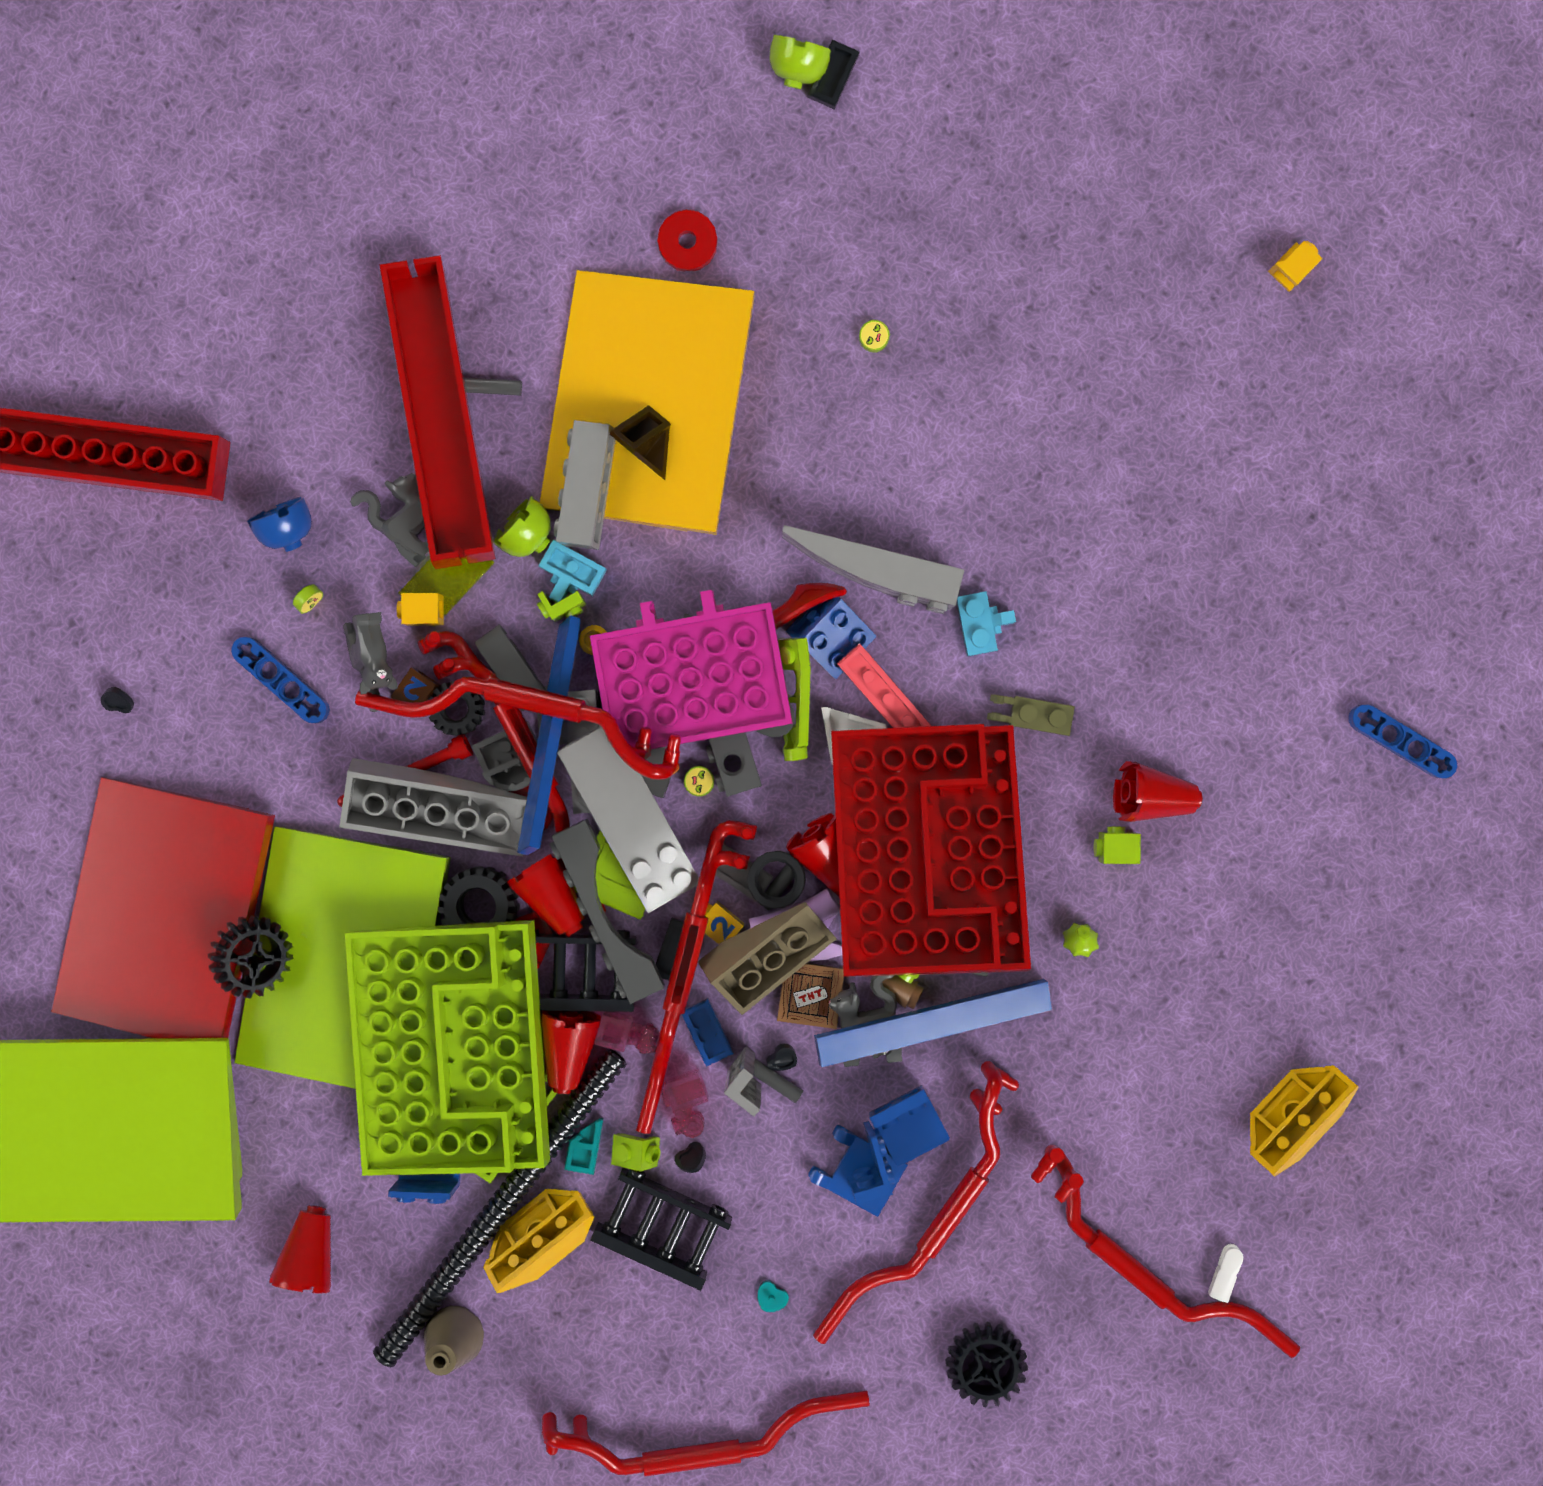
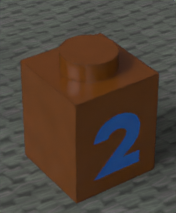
(415, 687)

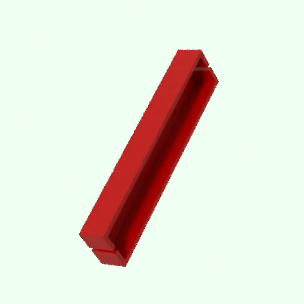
(437, 413)

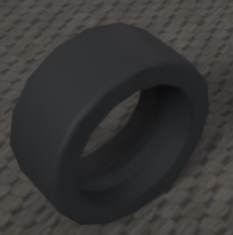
(763, 898)

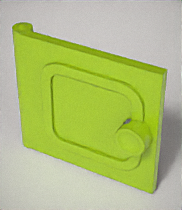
(613, 884)

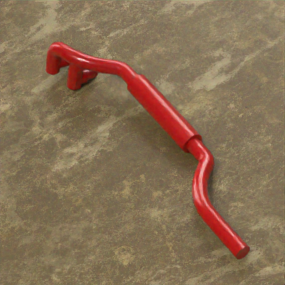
(687, 958)
(951, 1212)
(1134, 1271)

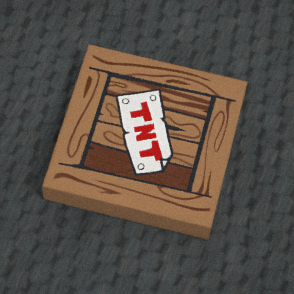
(807, 996)

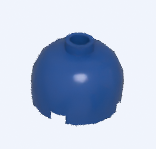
(282, 525)

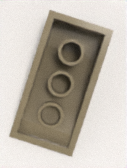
(765, 955)

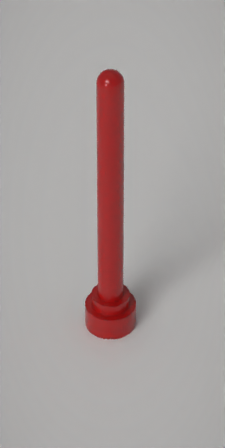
(456, 749)

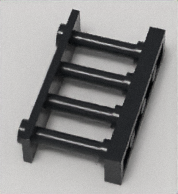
(588, 998)
(661, 1259)

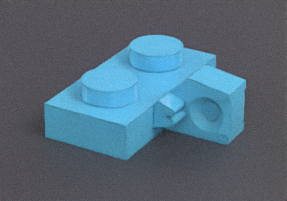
(570, 571)
(981, 623)

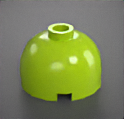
(798, 61)
(525, 530)

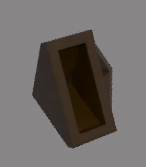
(646, 438)

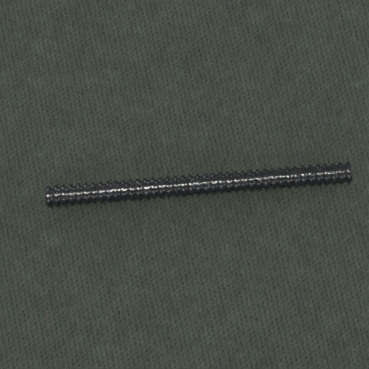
(494, 1214)

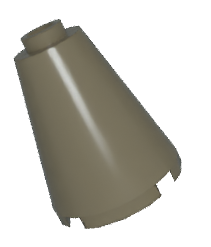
(452, 1339)

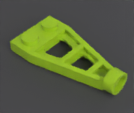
(796, 657)

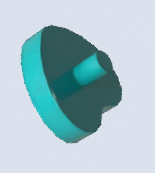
(772, 1298)

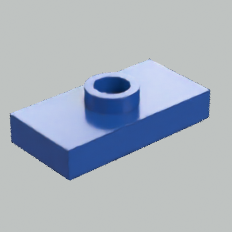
(707, 1032)

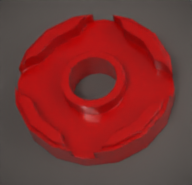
(687, 223)

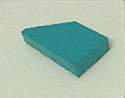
(584, 1149)

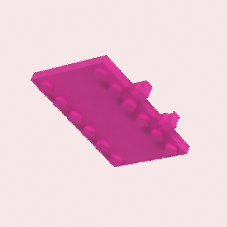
(693, 674)

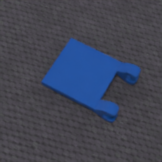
(856, 1157)

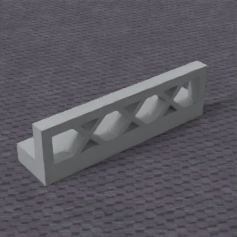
(741, 1085)

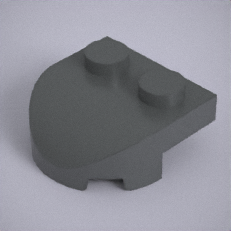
(501, 763)

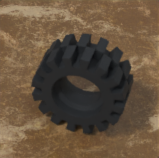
(464, 725)

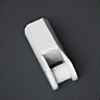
(1225, 1273)

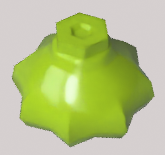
(1080, 940)

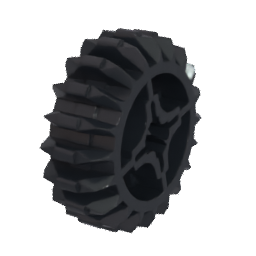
(252, 978)
(976, 1372)

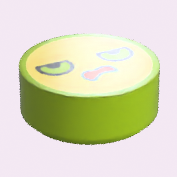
(874, 336)
(307, 598)
(699, 781)

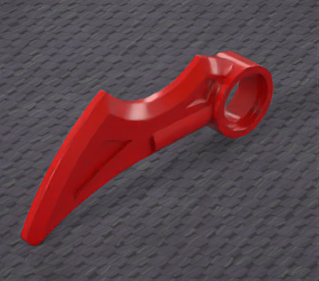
(805, 597)

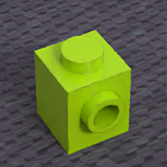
(1118, 846)

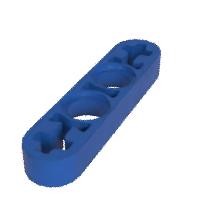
(279, 682)
(1403, 739)

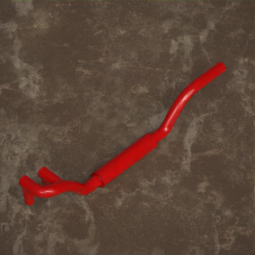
(543, 703)
(509, 716)
(691, 1456)

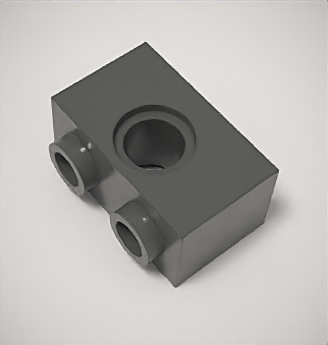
(741, 780)

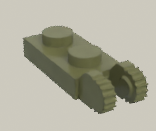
(1035, 714)

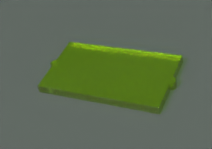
(449, 581)

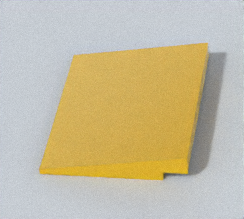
(662, 348)

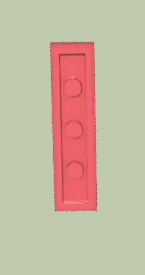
(880, 689)

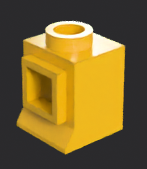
(1295, 264)

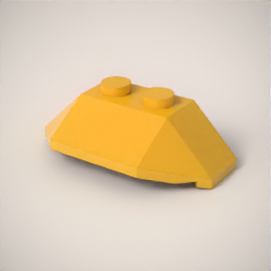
(1298, 1115)
(537, 1238)

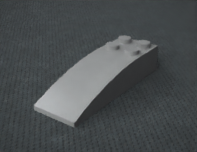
(885, 571)
(431, 807)
(629, 820)

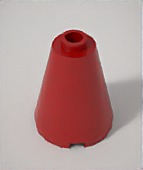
(1152, 794)
(818, 850)
(549, 894)
(567, 1046)
(306, 1254)

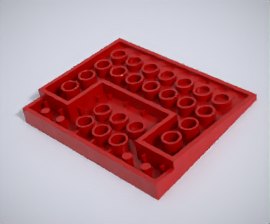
(929, 851)
(148, 903)

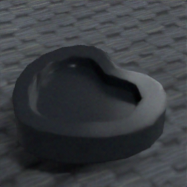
(117, 700)
(782, 1058)
(692, 1158)

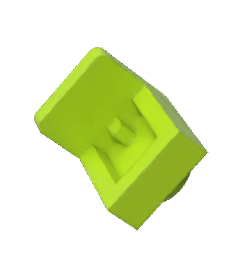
(567, 607)
(635, 1152)

